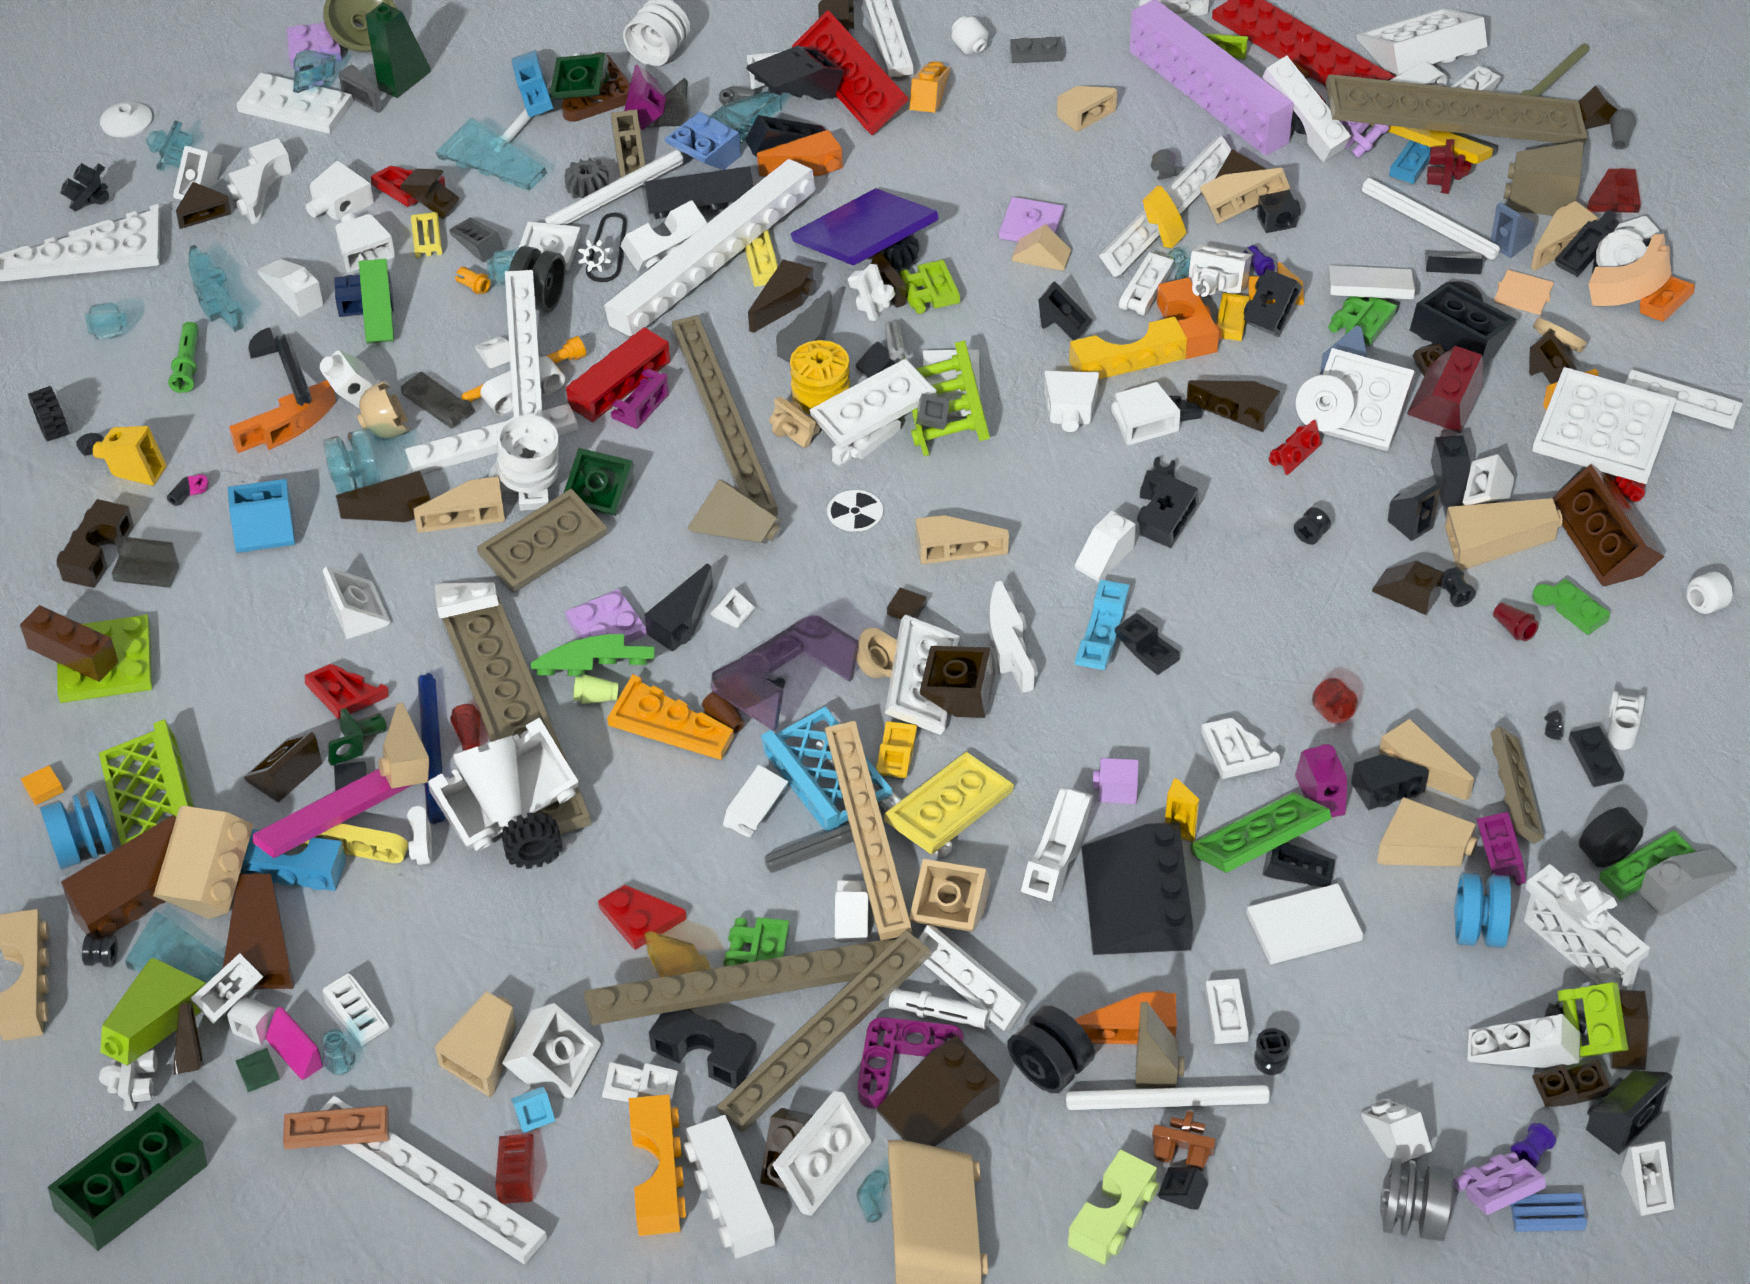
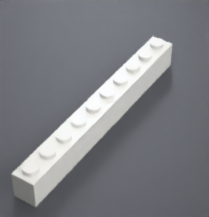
(710, 248)

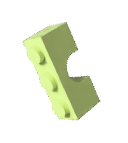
(1102, 1230)

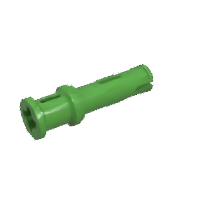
(184, 364)

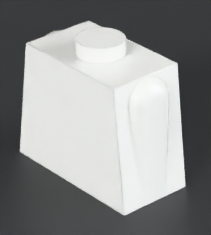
(1145, 413)

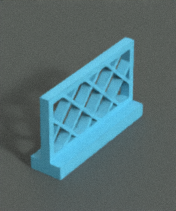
(800, 777)

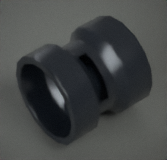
(1272, 1051)

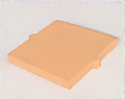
(1523, 292)

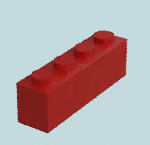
(617, 374)

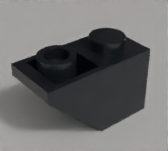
(1387, 780)

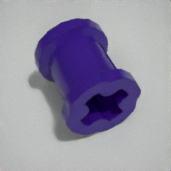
(1534, 1143)

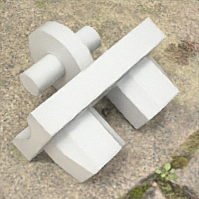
(873, 294)
(1584, 901)
(127, 1079)

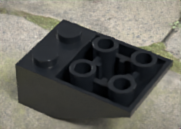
(799, 73)

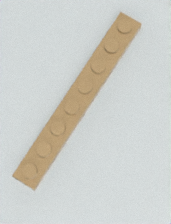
(868, 831)

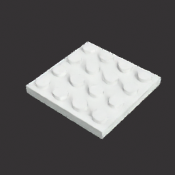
(1604, 425)

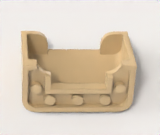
(934, 1215)

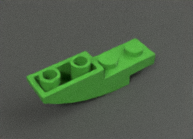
(579, 655)

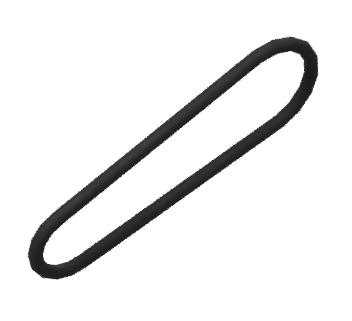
(620, 249)

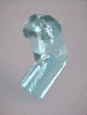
(1182, 260)
(869, 1193)

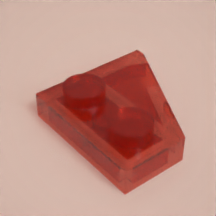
(1616, 192)

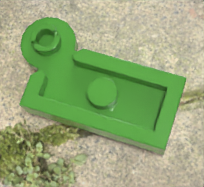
(1572, 605)

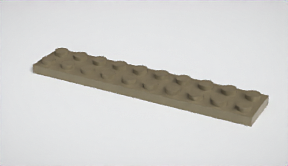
(1455, 110)
(505, 690)

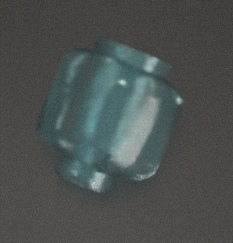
(498, 264)
(105, 321)

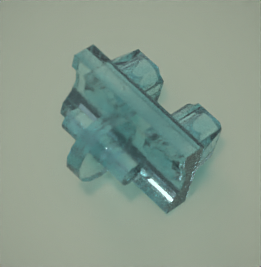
(166, 145)

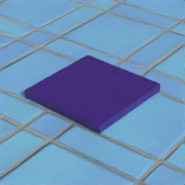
(864, 226)

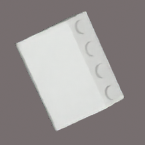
(1425, 38)

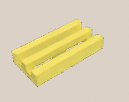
(427, 248)

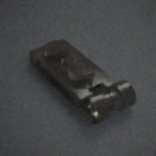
(437, 400)

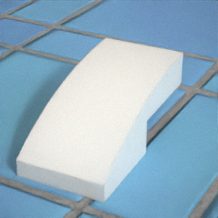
(630, 1082)

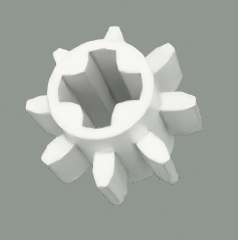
(592, 263)

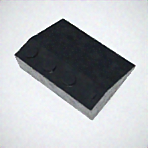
(1138, 891)

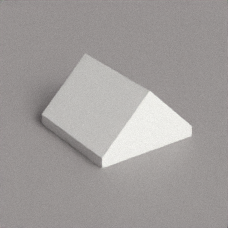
(354, 603)

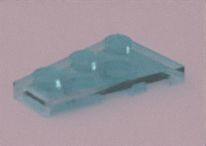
(174, 947)

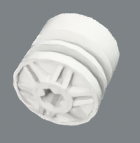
(656, 31)
(527, 453)

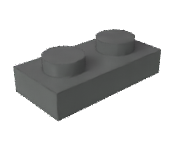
(1036, 50)

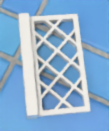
(1612, 940)

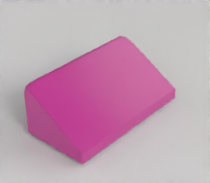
(293, 1044)

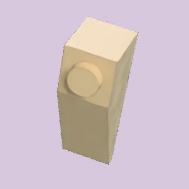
(1240, 191)
(1559, 232)
(465, 505)
(953, 538)
(1415, 746)
(404, 755)

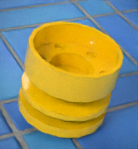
(818, 373)

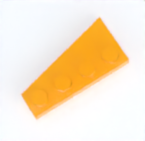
(660, 718)

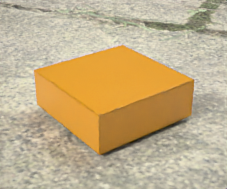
(42, 785)

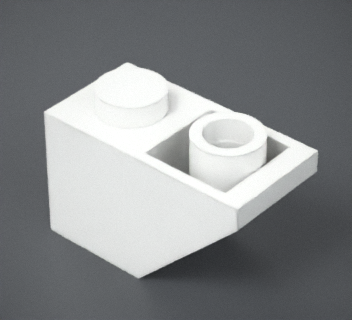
(1397, 1129)

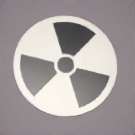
(855, 510)

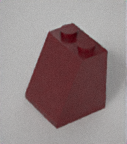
(1449, 389)

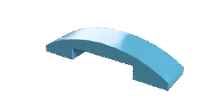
(1100, 635)

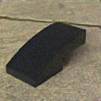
(1143, 641)

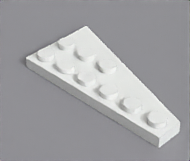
(90, 249)

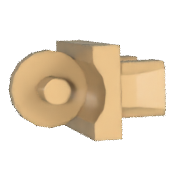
(791, 421)

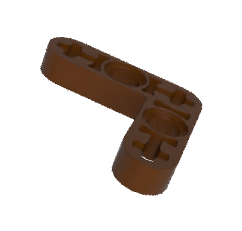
(575, 108)

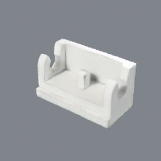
(754, 801)

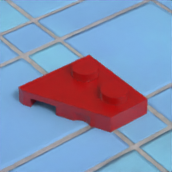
(637, 913)

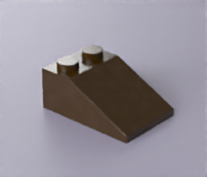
(941, 1095)

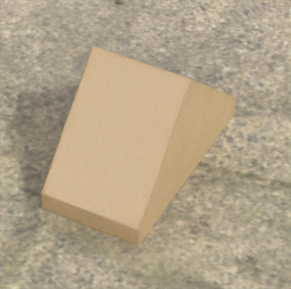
(1042, 249)

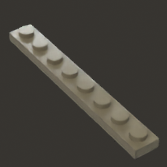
(823, 1031)

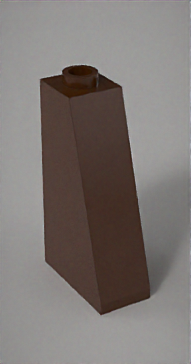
(258, 932)

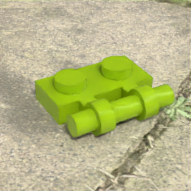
(937, 284)

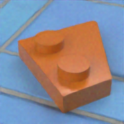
(1666, 299)

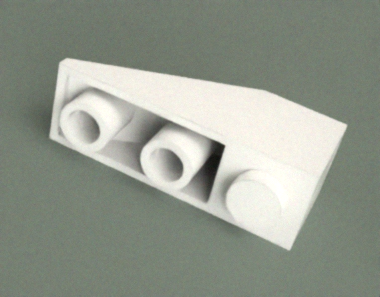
(1527, 1043)

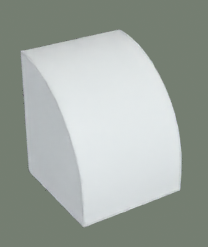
(250, 1019)

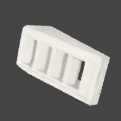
(342, 993)

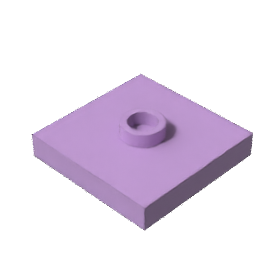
(1028, 215)

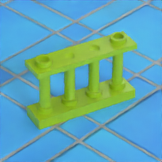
(969, 401)

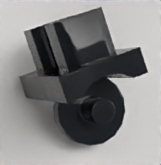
(88, 189)

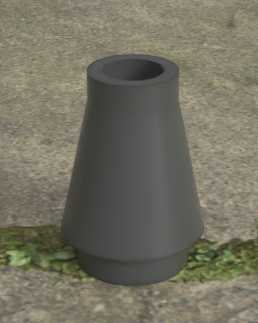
(1622, 126)

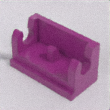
(643, 400)
(1502, 846)

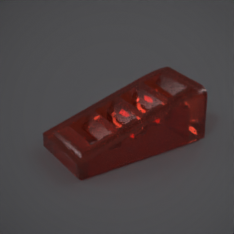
(520, 1185)

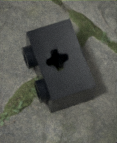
(1274, 316)
(1168, 511)

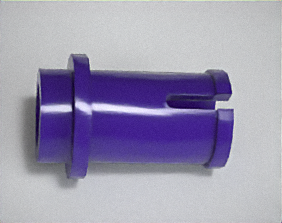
(1260, 261)

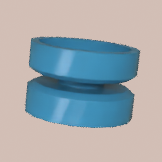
(1487, 910)

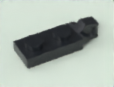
(1583, 246)

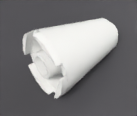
(493, 778)

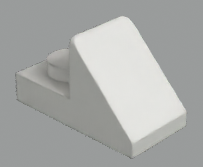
(851, 911)

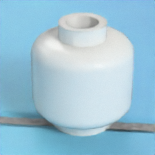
(969, 35)
(1709, 592)

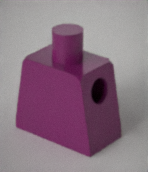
(1322, 770)

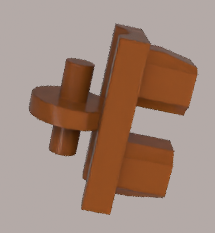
(1167, 1140)

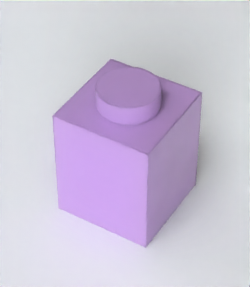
(1116, 780)

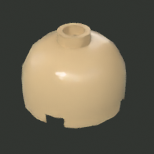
(382, 412)

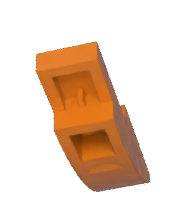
(284, 422)

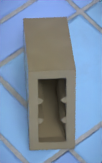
(735, 516)

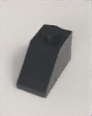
(1414, 510)

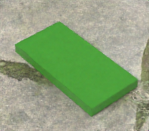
(1260, 832)

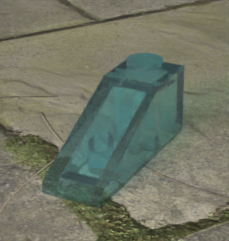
(312, 69)
(743, 112)

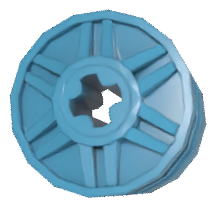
(77, 829)

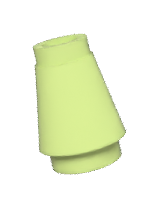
(594, 690)

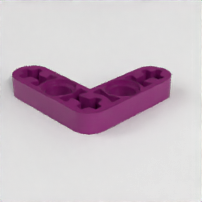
(896, 1042)

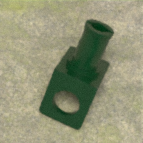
(353, 733)

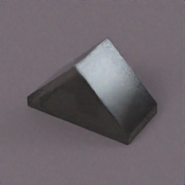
(676, 107)

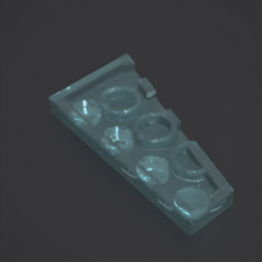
(490, 154)

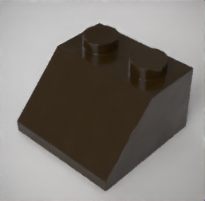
(959, 679)

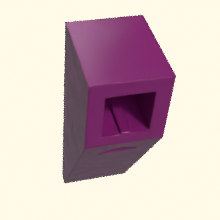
(645, 96)

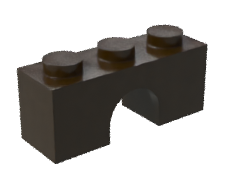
(83, 558)

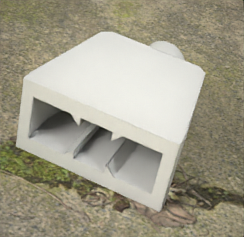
(339, 192)
(362, 240)
(344, 370)
(1071, 397)

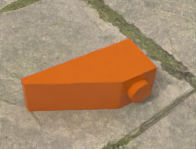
(816, 151)
(1120, 1020)

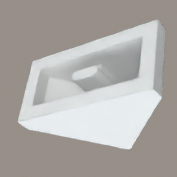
(226, 988)
(1648, 1177)

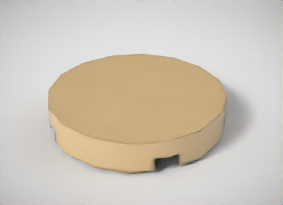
(1563, 336)

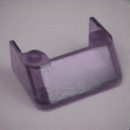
(743, 680)

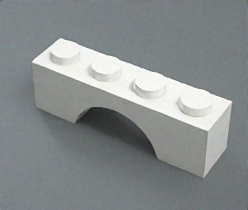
(1324, 135)

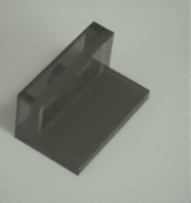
(145, 562)

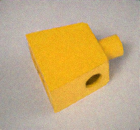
(131, 454)

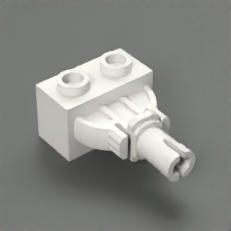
(1218, 269)

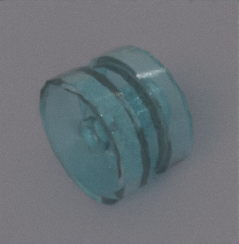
(347, 465)

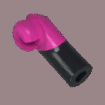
(186, 487)

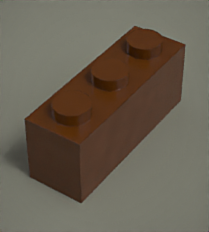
(69, 643)

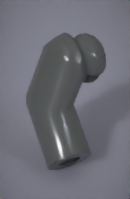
(735, 93)

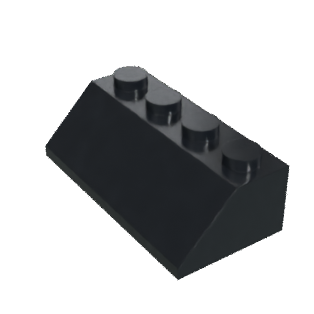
(704, 189)

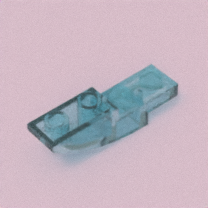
(211, 291)

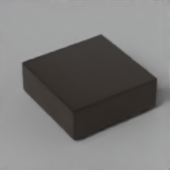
(906, 603)

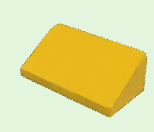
(1182, 807)

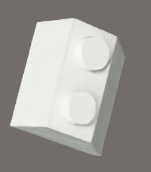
(552, 1051)

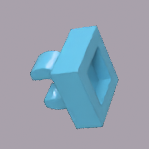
(533, 1109)

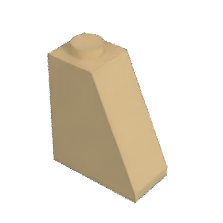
(1426, 837)
(479, 1043)

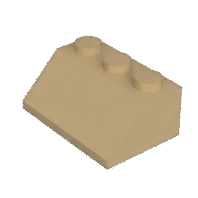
(203, 861)

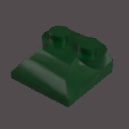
(579, 76)
(600, 480)

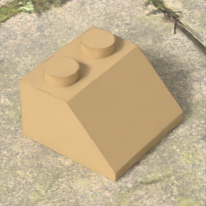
(950, 895)

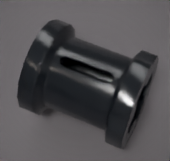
(1457, 587)

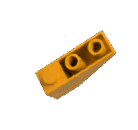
(929, 87)

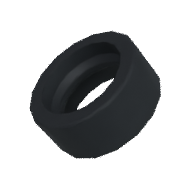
(1611, 837)

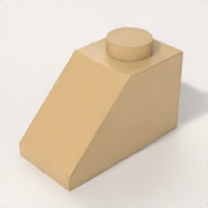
(1085, 105)

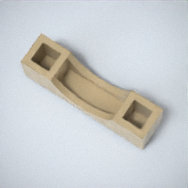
(23, 1003)

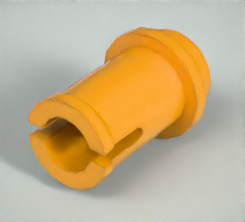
(477, 282)

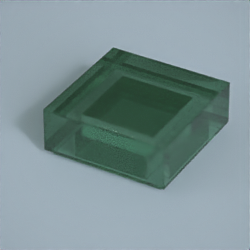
(257, 1070)

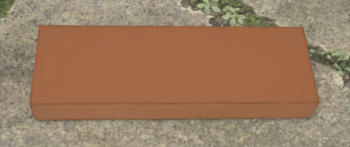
(336, 1127)

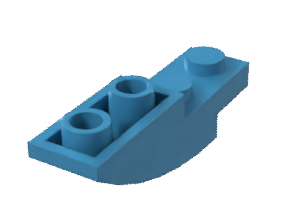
(532, 83)

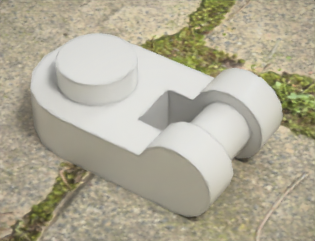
(421, 847)

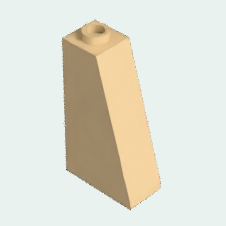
(1499, 529)

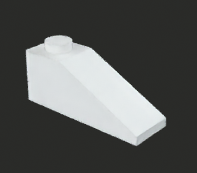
(294, 285)

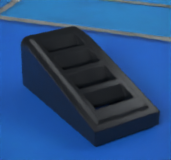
(1278, 865)

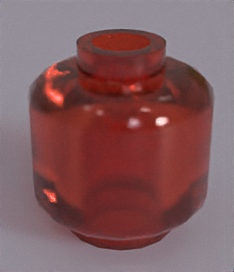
(1335, 700)

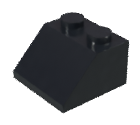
(1628, 1108)

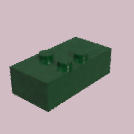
(127, 1176)

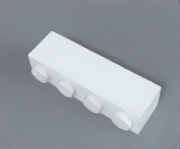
(730, 1187)

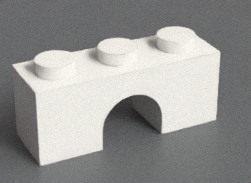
(648, 248)

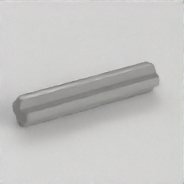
(894, 340)

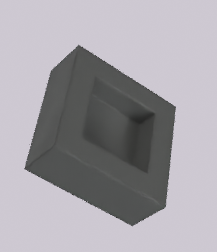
(932, 411)

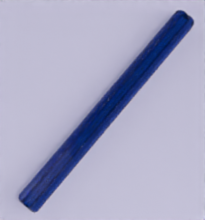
(430, 739)

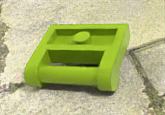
(1602, 1017)

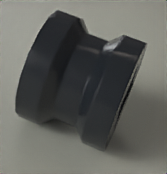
(1312, 525)
(99, 950)

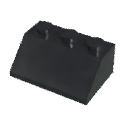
(1461, 321)

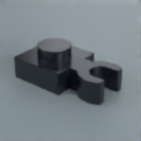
(1155, 477)

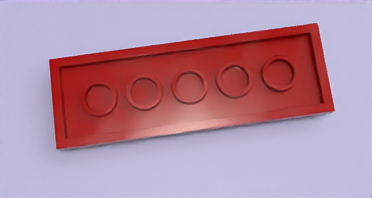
(864, 84)

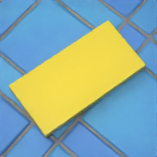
(948, 802)

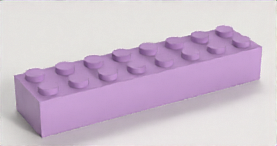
(1211, 77)

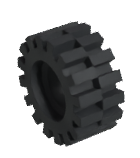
(48, 413)
(531, 840)

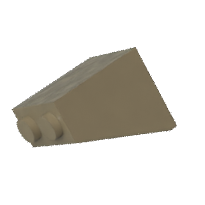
(1544, 178)

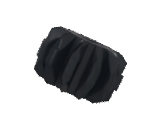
(902, 253)

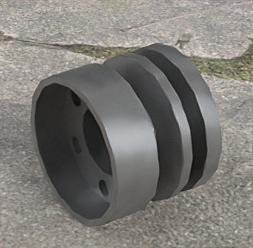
(1417, 1199)

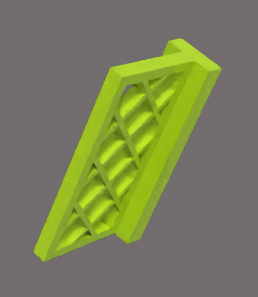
(170, 771)

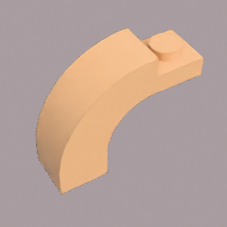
(1633, 281)

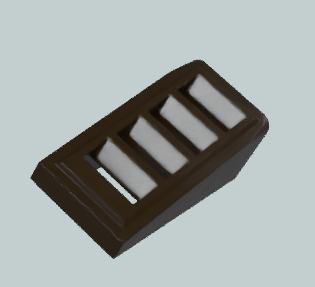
(187, 1049)

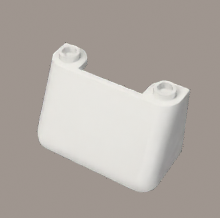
(542, 781)

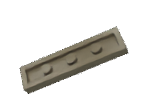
(1517, 785)

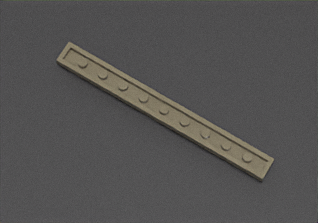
(722, 412)
(730, 983)

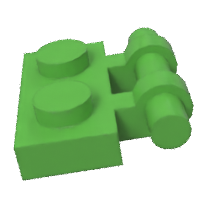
(1371, 316)
(767, 940)

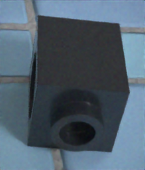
(1278, 211)

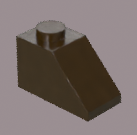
(1411, 585)
(1636, 1028)

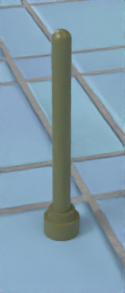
(1555, 74)

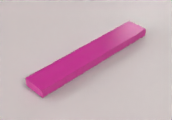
(324, 814)

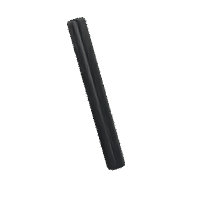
(293, 369)

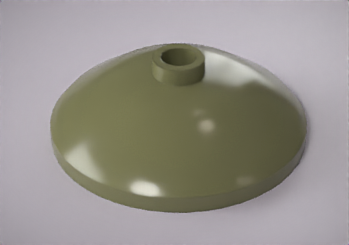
(340, 22)

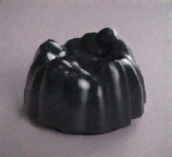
(87, 441)
(1554, 725)

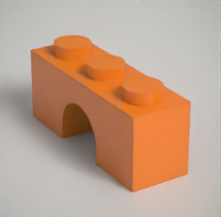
(1194, 317)

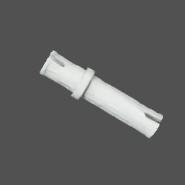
(941, 1008)

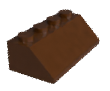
(1606, 528)
(120, 883)

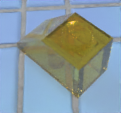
(673, 955)

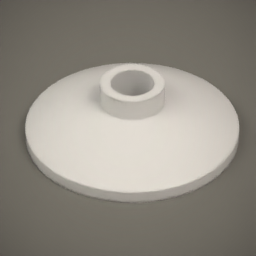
(126, 119)
(1327, 416)

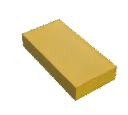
(1231, 316)

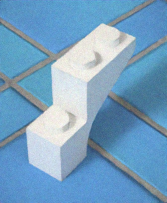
(250, 184)
(1058, 845)

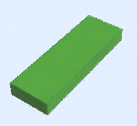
(376, 301)
(1628, 874)

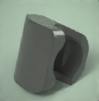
(1165, 162)

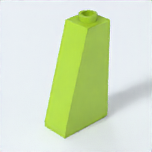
(147, 1011)

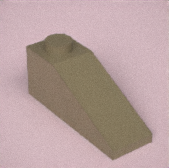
(627, 141)
(1156, 1052)

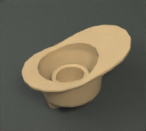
(876, 653)

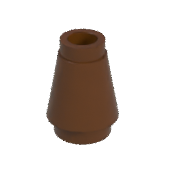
(723, 712)

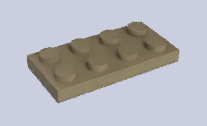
(542, 540)

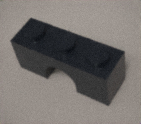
(682, 1031)

